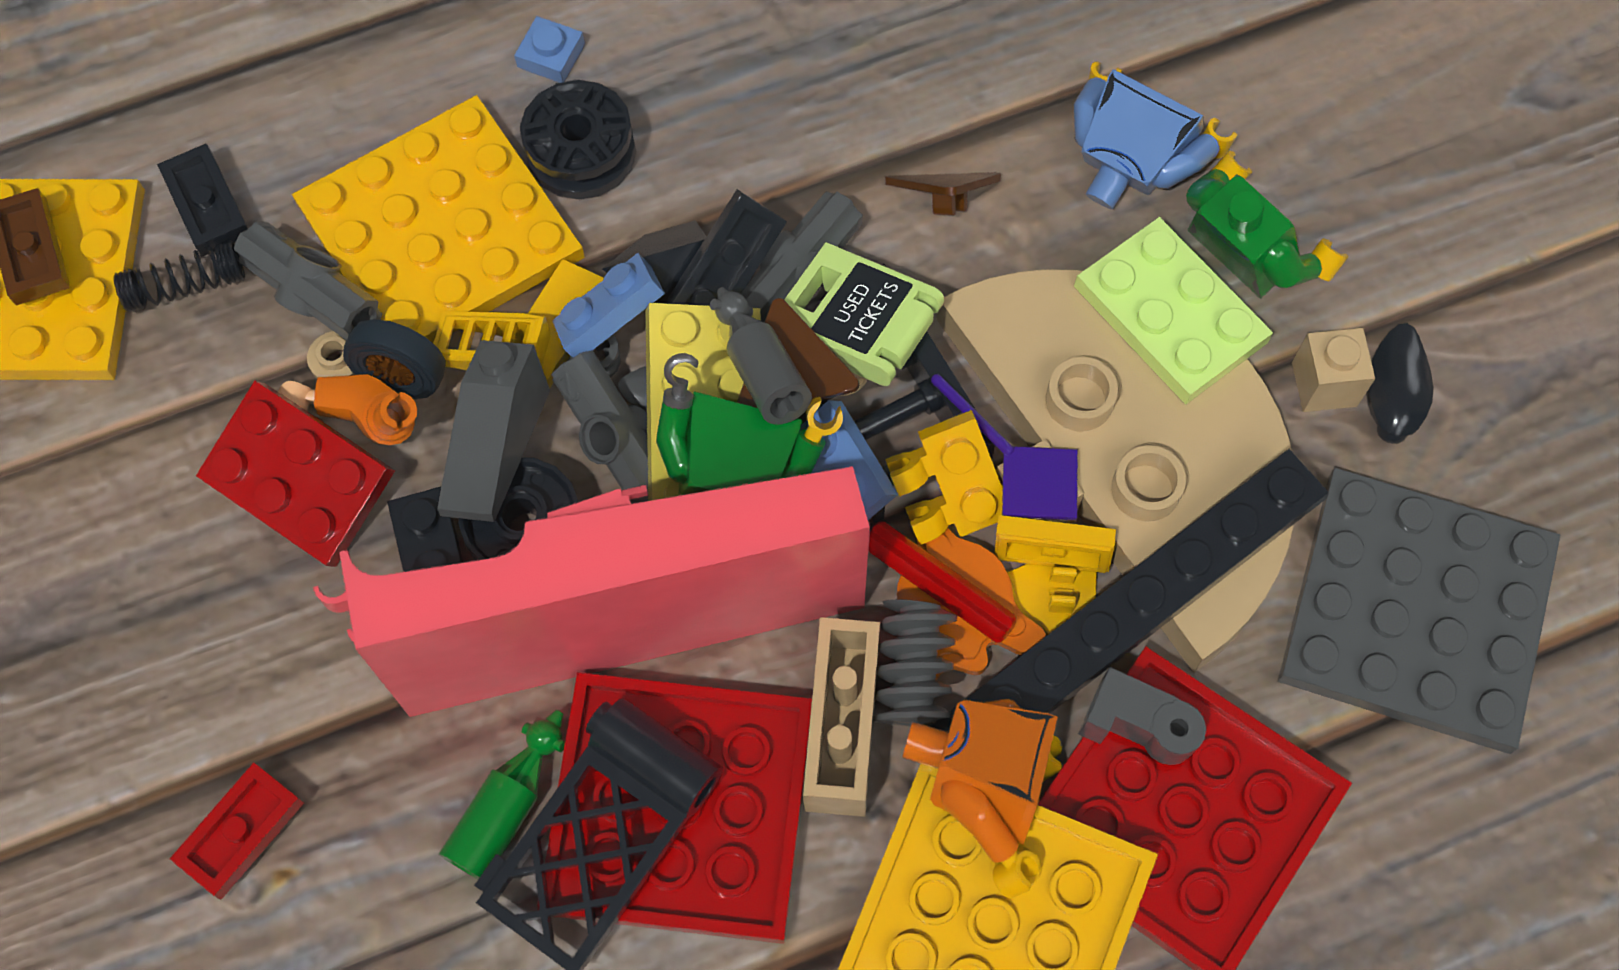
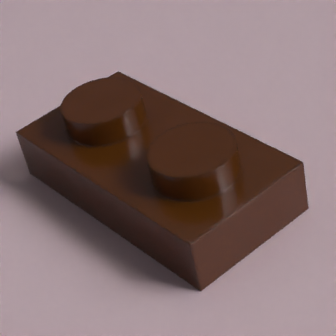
(29, 248)

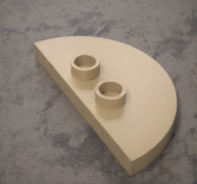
(1140, 450)

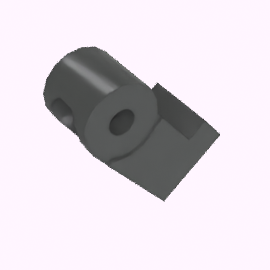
(1144, 715)

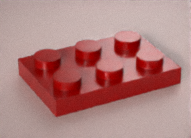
(295, 473)

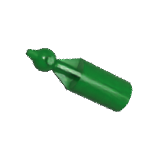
(503, 801)

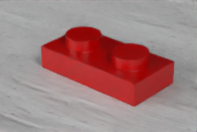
(236, 831)

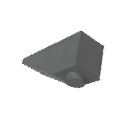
(491, 428)

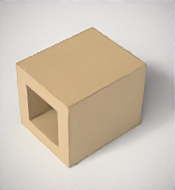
(1333, 369)

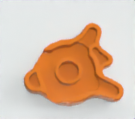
(990, 576)

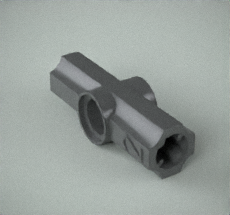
(830, 220)
(305, 279)
(609, 427)

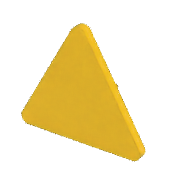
(1051, 593)

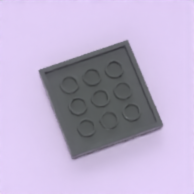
(1421, 610)

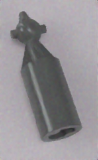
(761, 360)

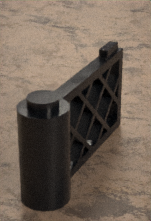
(646, 763)

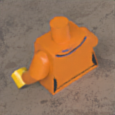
(992, 778)

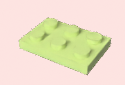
(1172, 310)

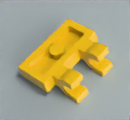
(965, 475)

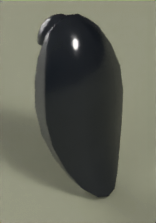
(1401, 386)

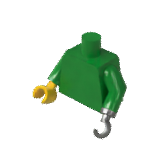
(728, 444)

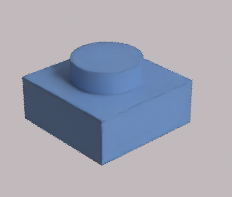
(549, 49)

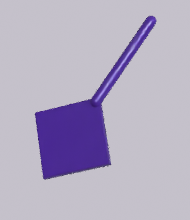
(1034, 479)

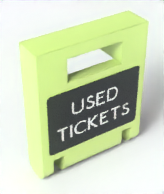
(865, 311)

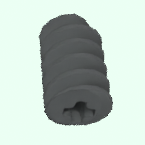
(915, 663)

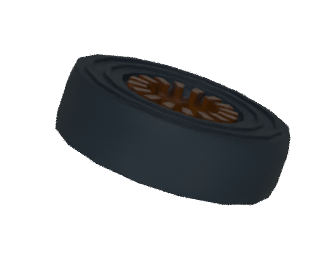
(395, 356)

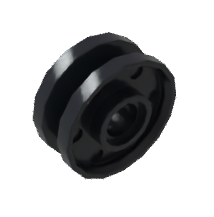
(571, 113)
(535, 491)

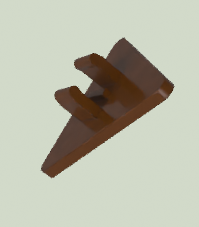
(947, 190)
(816, 363)

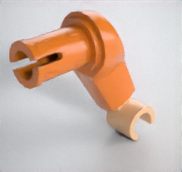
(362, 399)

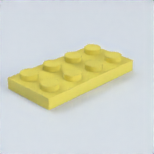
(691, 331)

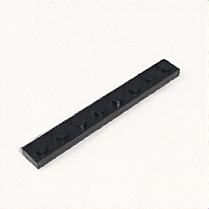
(1156, 589)

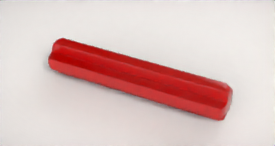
(941, 582)

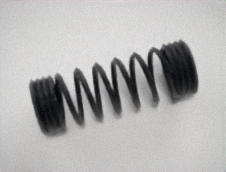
(134, 294)

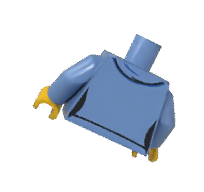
(1139, 137)

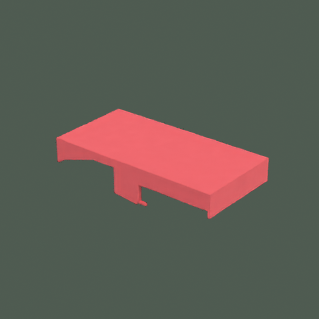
(612, 588)

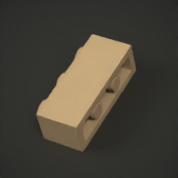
(842, 717)

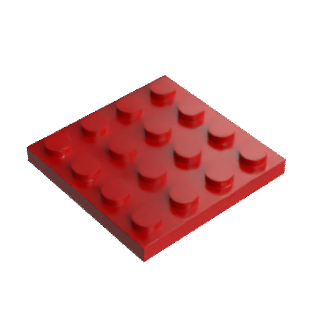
(1223, 821)
(732, 857)

